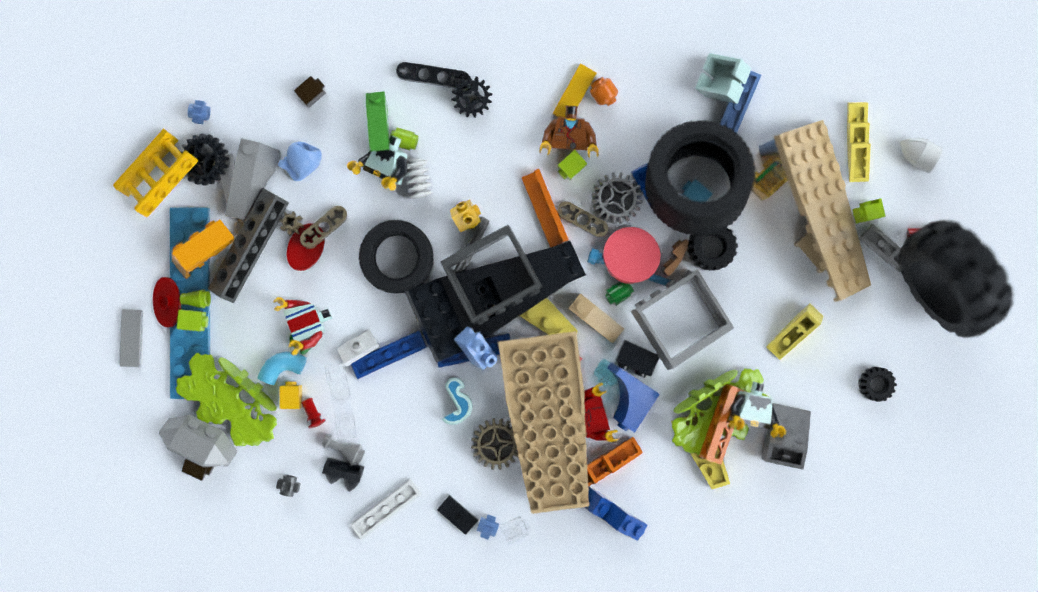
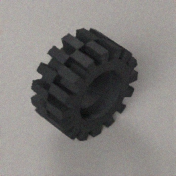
(889, 384)

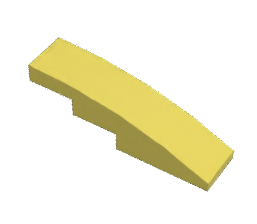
(858, 141)

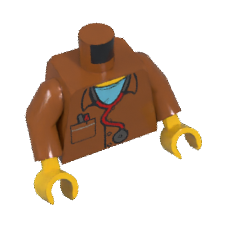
(569, 133)

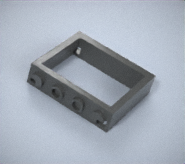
(476, 247)

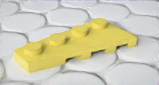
(548, 318)
(713, 472)

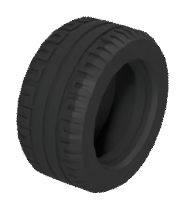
(369, 248)

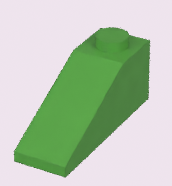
(377, 121)

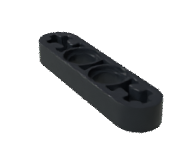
(433, 73)

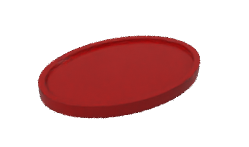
(300, 257)
(166, 301)

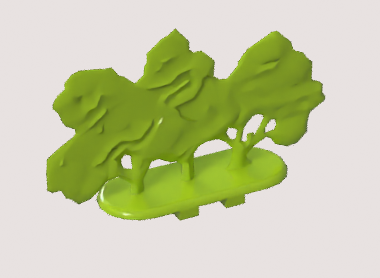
(222, 401)
(693, 437)

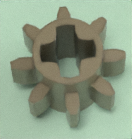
(286, 223)

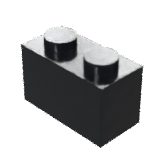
(636, 358)

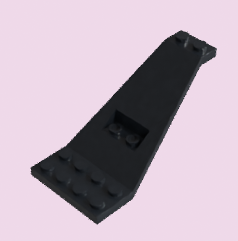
(444, 316)

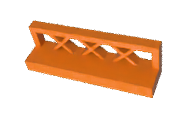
(544, 208)
(717, 426)

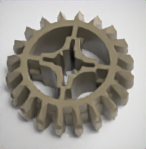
(479, 446)

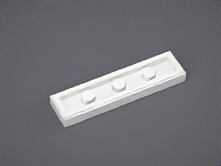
(386, 509)

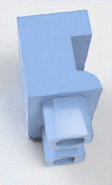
(476, 348)

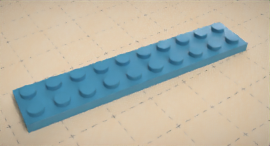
(187, 343)

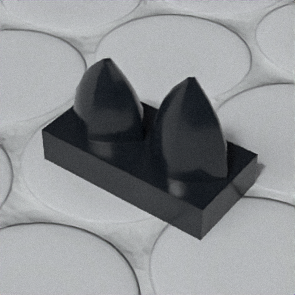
(338, 469)

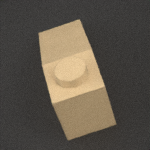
(596, 318)

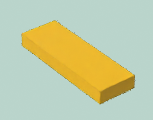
(575, 90)

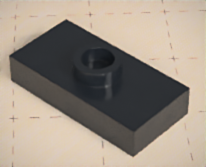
(457, 514)

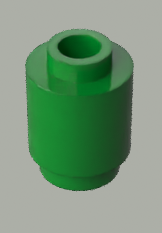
(618, 293)

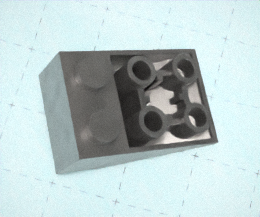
(793, 446)

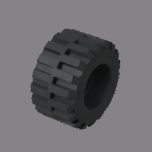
(706, 263)

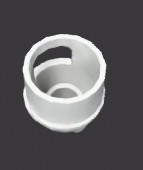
(921, 153)

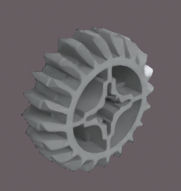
(621, 206)

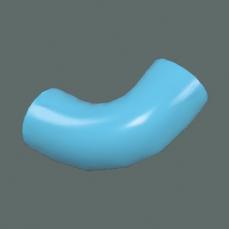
(281, 362)

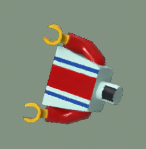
(304, 322)

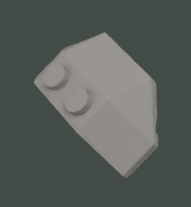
(197, 441)

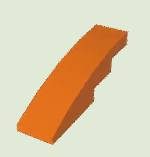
(612, 460)

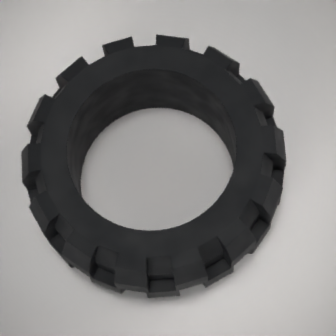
(956, 278)

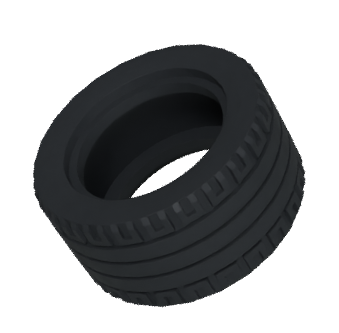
(705, 140)

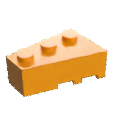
(201, 247)

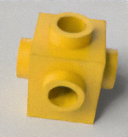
(465, 215)

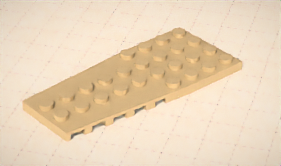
(822, 198)
(548, 418)

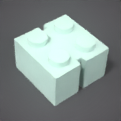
(728, 77)

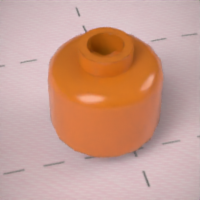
(604, 91)

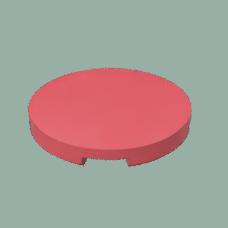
(631, 255)

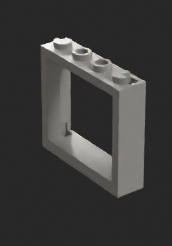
(709, 300)

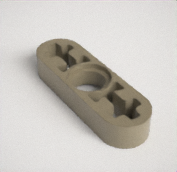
(584, 227)
(309, 232)

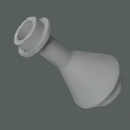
(352, 453)

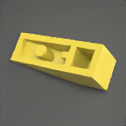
(795, 331)

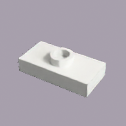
(358, 347)

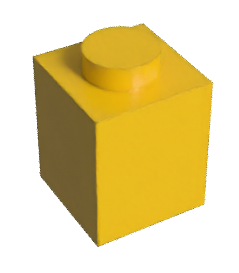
(290, 395)

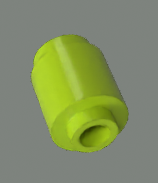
(408, 138)

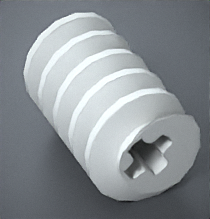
(418, 178)

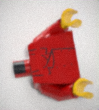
(595, 416)

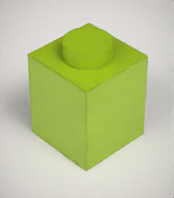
(571, 165)
(192, 320)

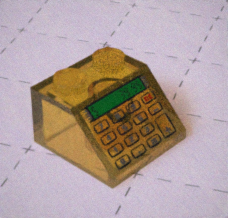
(769, 178)

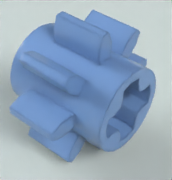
(199, 112)
(488, 527)

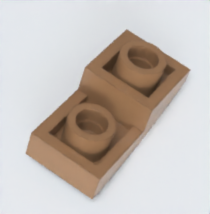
(678, 252)

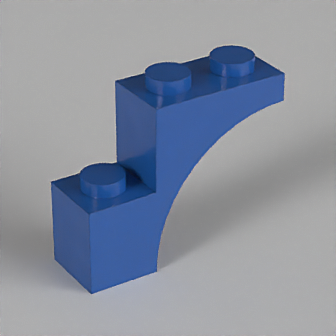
(615, 515)

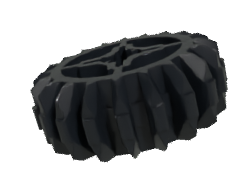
(196, 148)

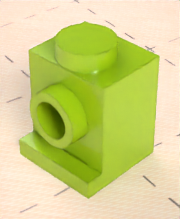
(869, 211)

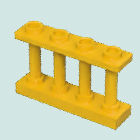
(145, 163)

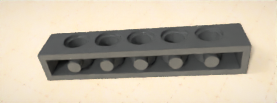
(248, 246)

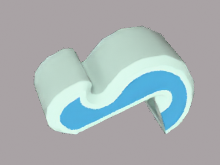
(460, 399)

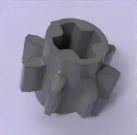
(288, 485)

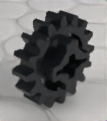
(473, 88)

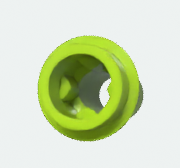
(196, 298)

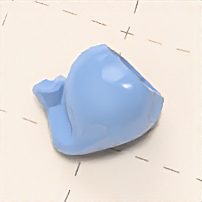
(301, 160)

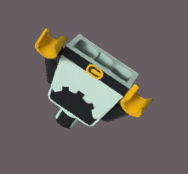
(385, 164)
(755, 411)

